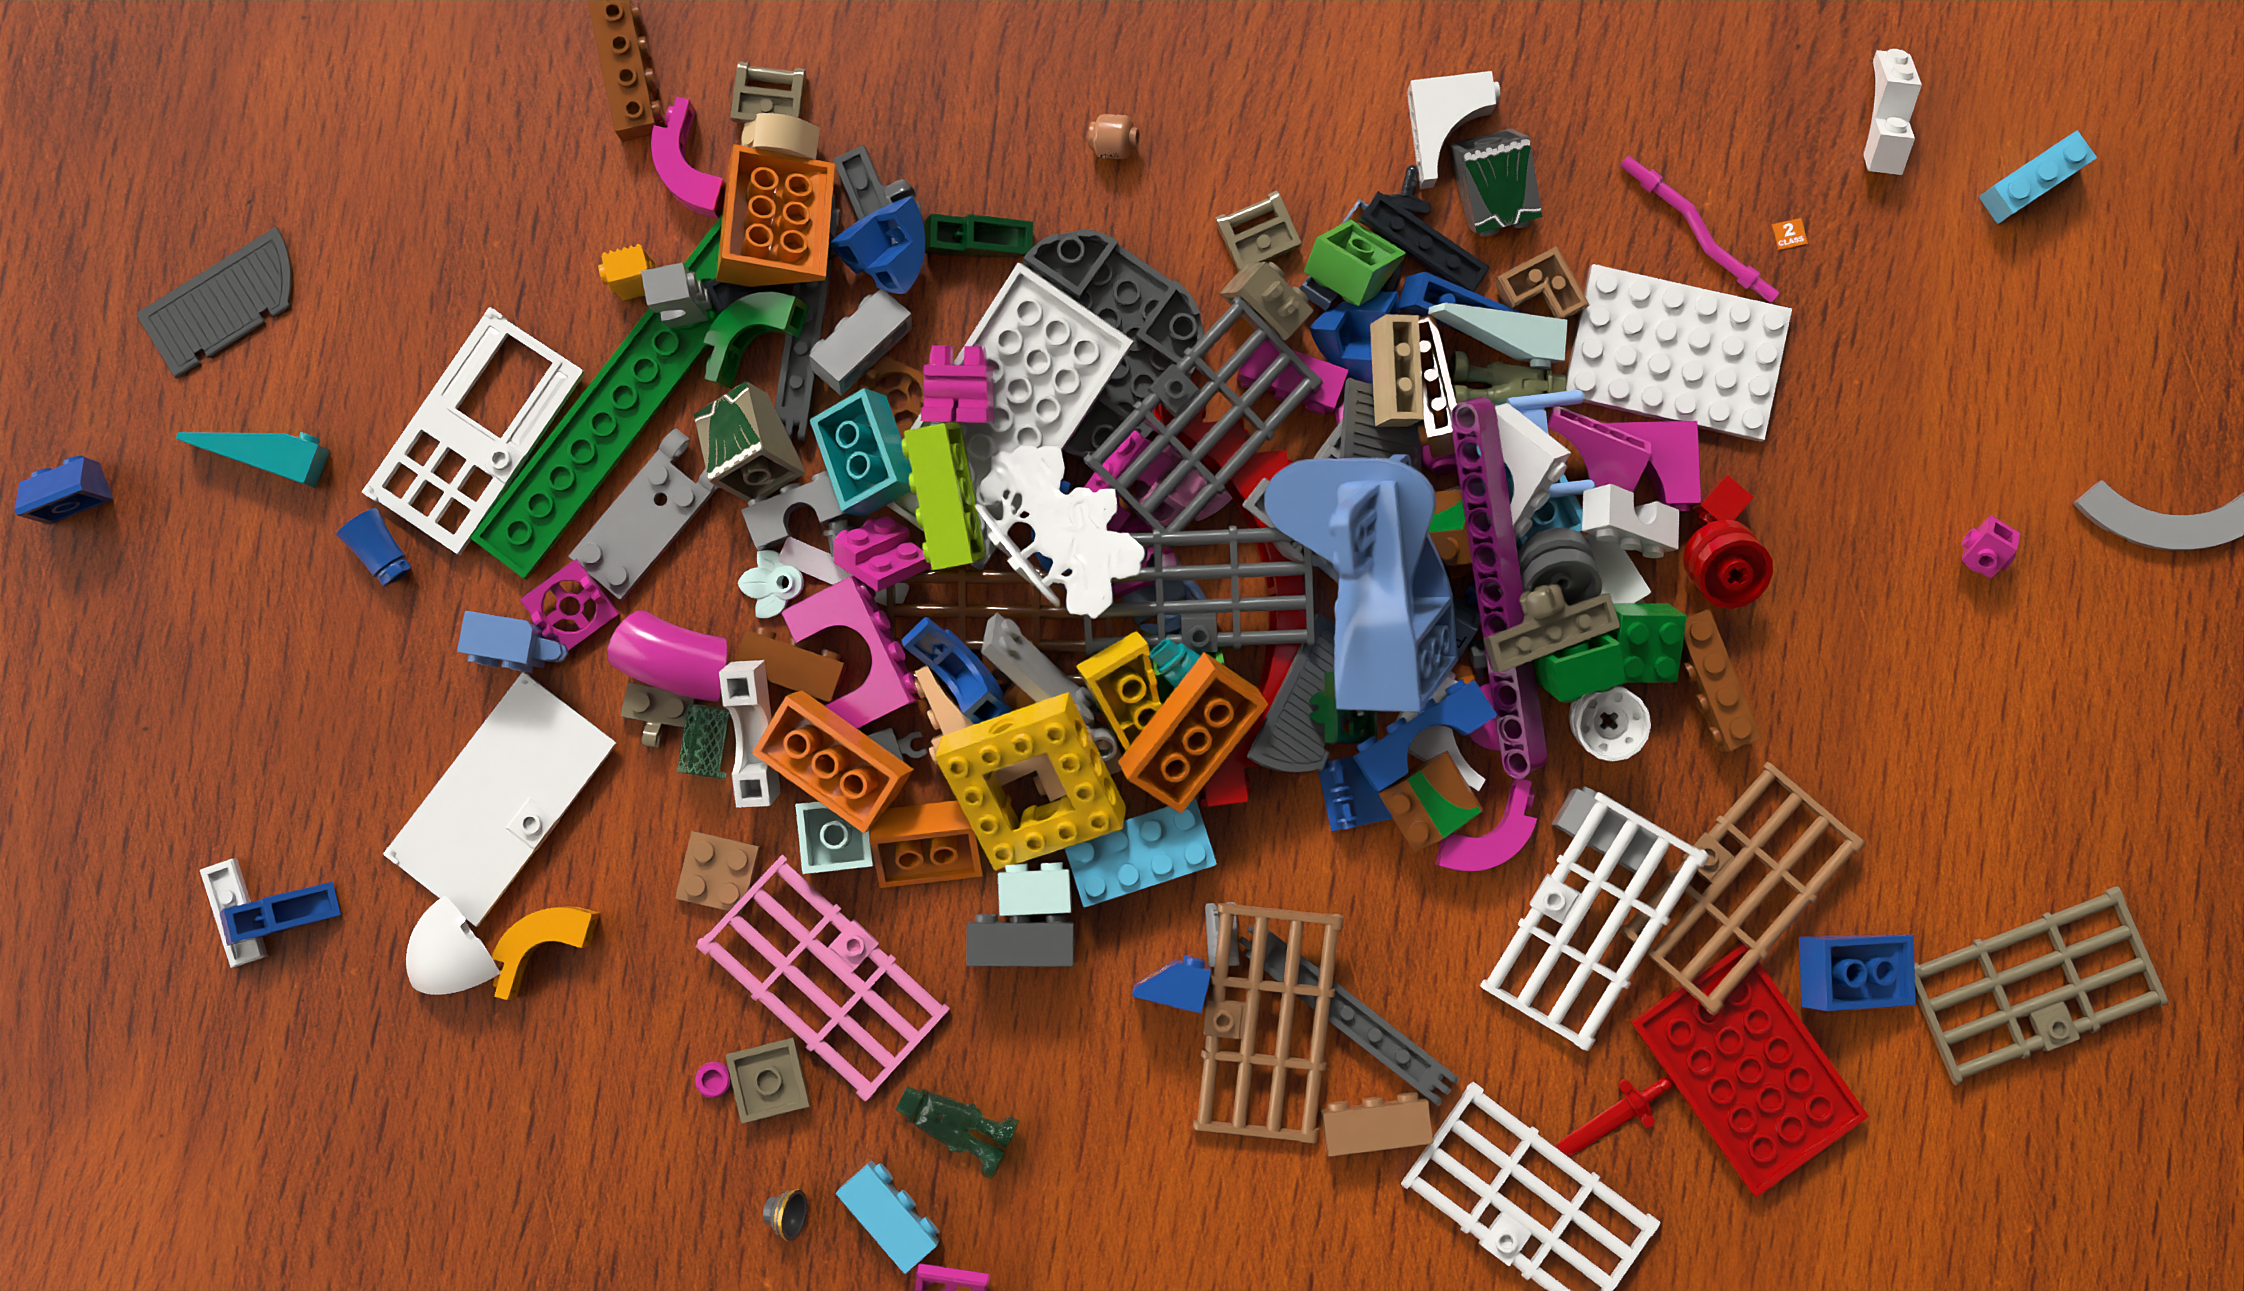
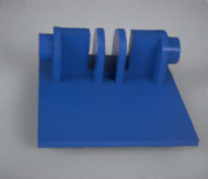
(1350, 796)

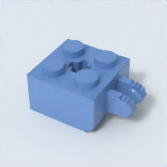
(508, 640)

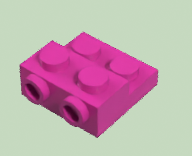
(879, 553)

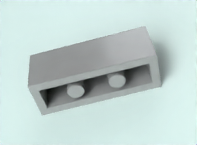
(860, 341)
(1575, 811)

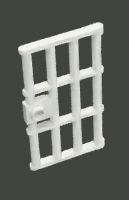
(1571, 906)
(1513, 1225)

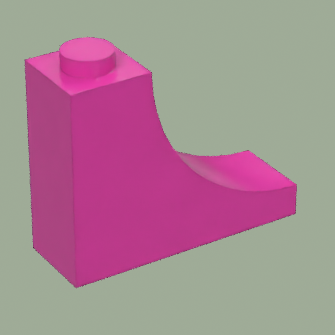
(1607, 452)
(1672, 461)

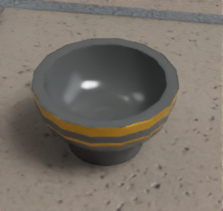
(786, 1213)

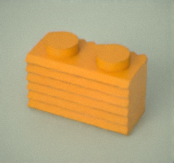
(623, 271)

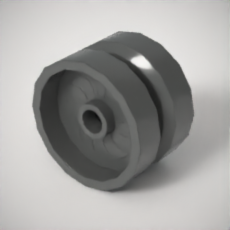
(1560, 559)

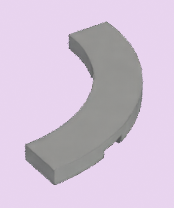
(2160, 530)

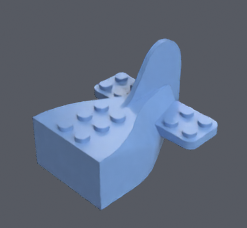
(1393, 589)

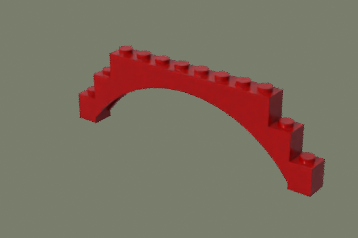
(1229, 781)

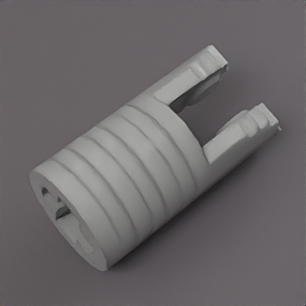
(1212, 928)

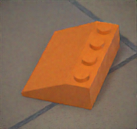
(774, 218)

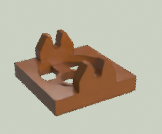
(889, 366)

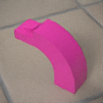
(692, 188)
(1500, 844)

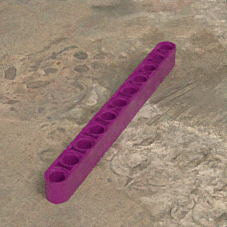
(1502, 572)

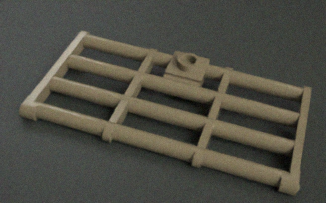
(2047, 1011)

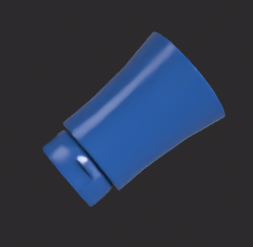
(375, 546)

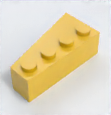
(1123, 686)

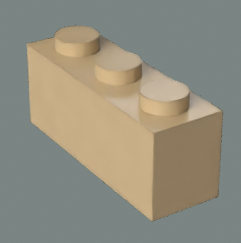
(1396, 371)

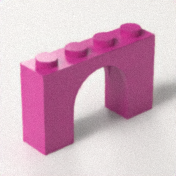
(854, 606)

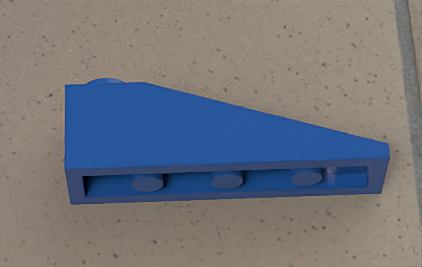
(1427, 290)

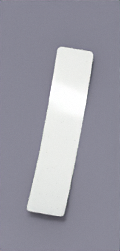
(822, 566)

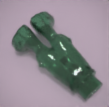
(950, 1124)

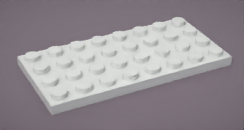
(1046, 376)

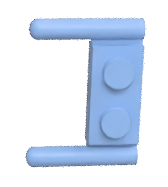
(1533, 409)

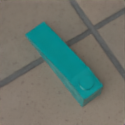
(277, 453)

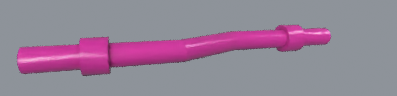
(1746, 276)

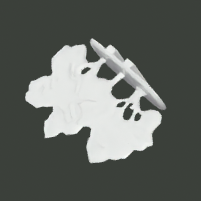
(1066, 529)

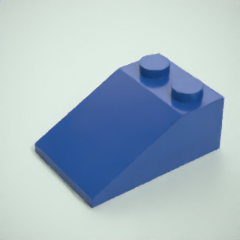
(1857, 971)

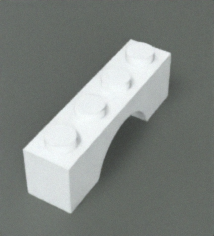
(747, 699)

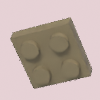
(768, 1080)

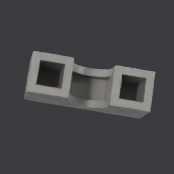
(676, 295)
(769, 517)

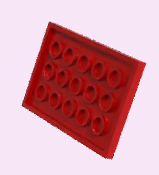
(1750, 1073)

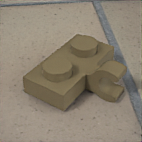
(655, 708)

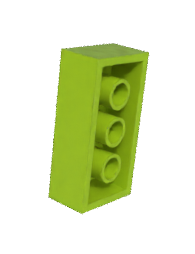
(944, 495)

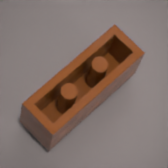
(793, 665)

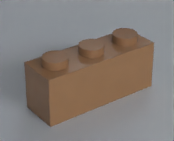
(1376, 1124)

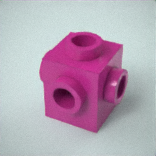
(1990, 547)

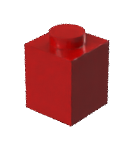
(1723, 501)

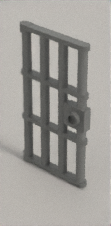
(1185, 401)
(1199, 616)

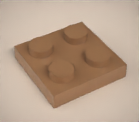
(717, 871)

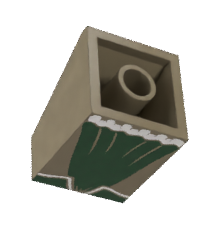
(746, 444)

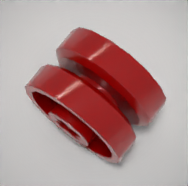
(1728, 564)

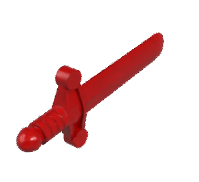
(1633, 1104)

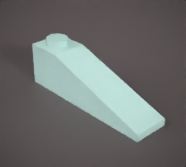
(1517, 335)

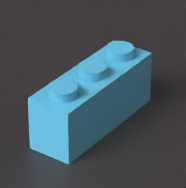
(2037, 177)
(889, 1215)

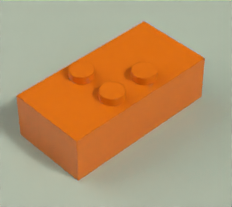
(1192, 733)

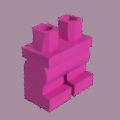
(958, 391)

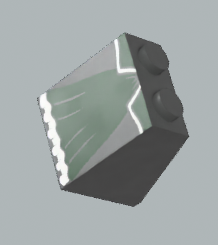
(1496, 181)

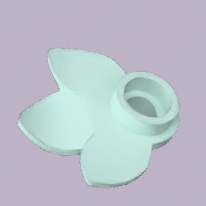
(766, 584)

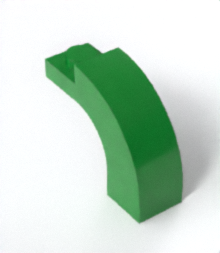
(743, 323)

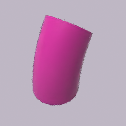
(668, 656)

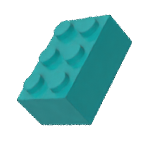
(863, 452)

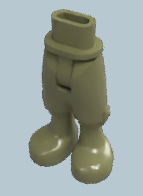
(1505, 380)

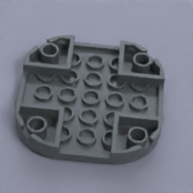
(1134, 301)

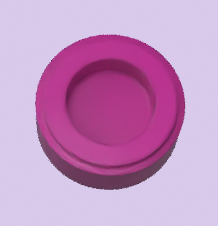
(713, 1079)

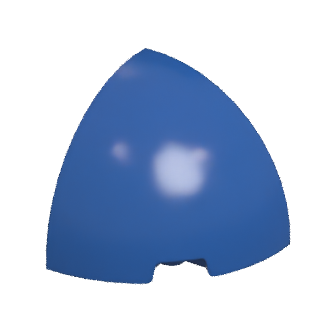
(886, 245)
(1345, 333)

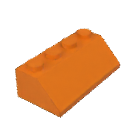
(832, 760)

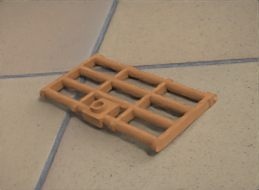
(1724, 868)
(1240, 1020)

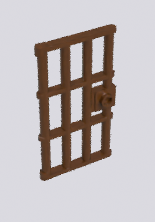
(966, 611)

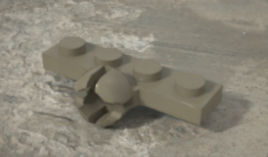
(1549, 626)

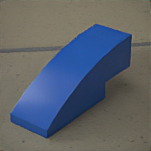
(279, 913)

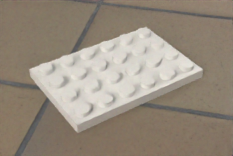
(1678, 352)

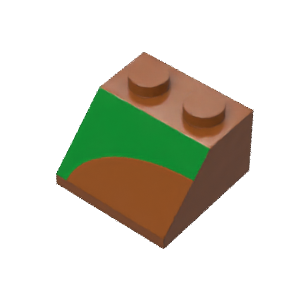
(1449, 528)
(1430, 801)

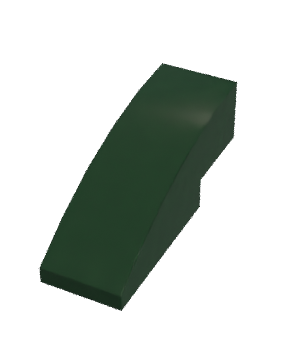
(977, 236)

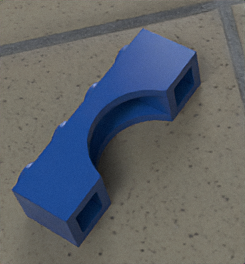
(1461, 710)

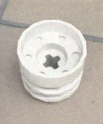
(1619, 739)

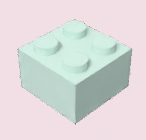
(830, 841)
(1035, 891)

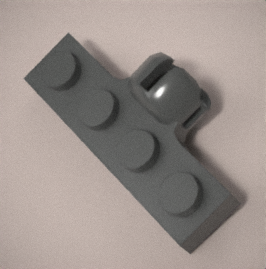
(865, 185)

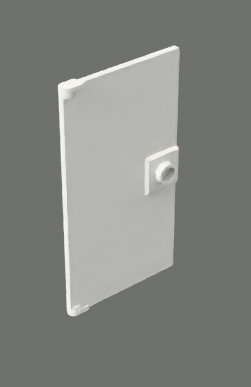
(500, 798)

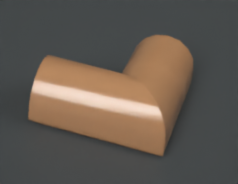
(1547, 276)

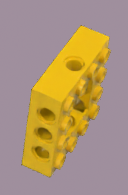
(1051, 727)

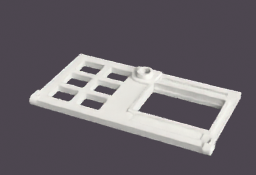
(479, 446)

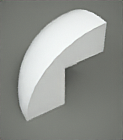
(445, 953)

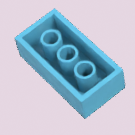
(1141, 854)

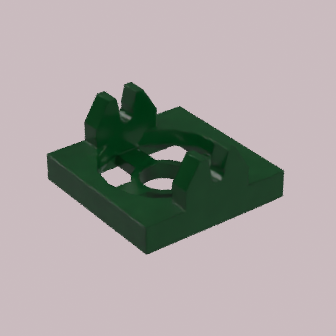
(1330, 716)

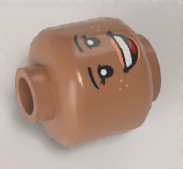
(1113, 136)

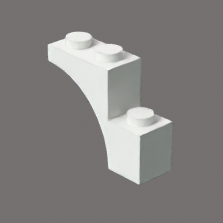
(1895, 98)

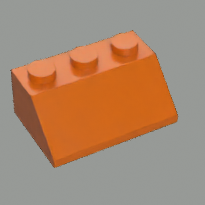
(924, 845)

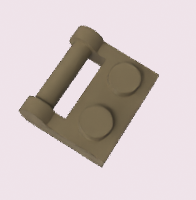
(751, 101)
(1262, 241)

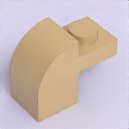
(782, 135)

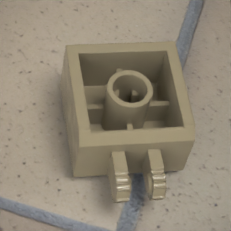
(1269, 297)

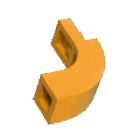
(560, 924)

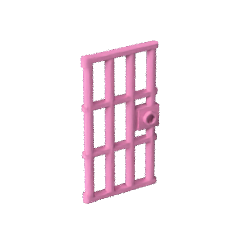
(842, 959)

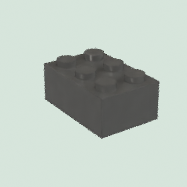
(1020, 941)

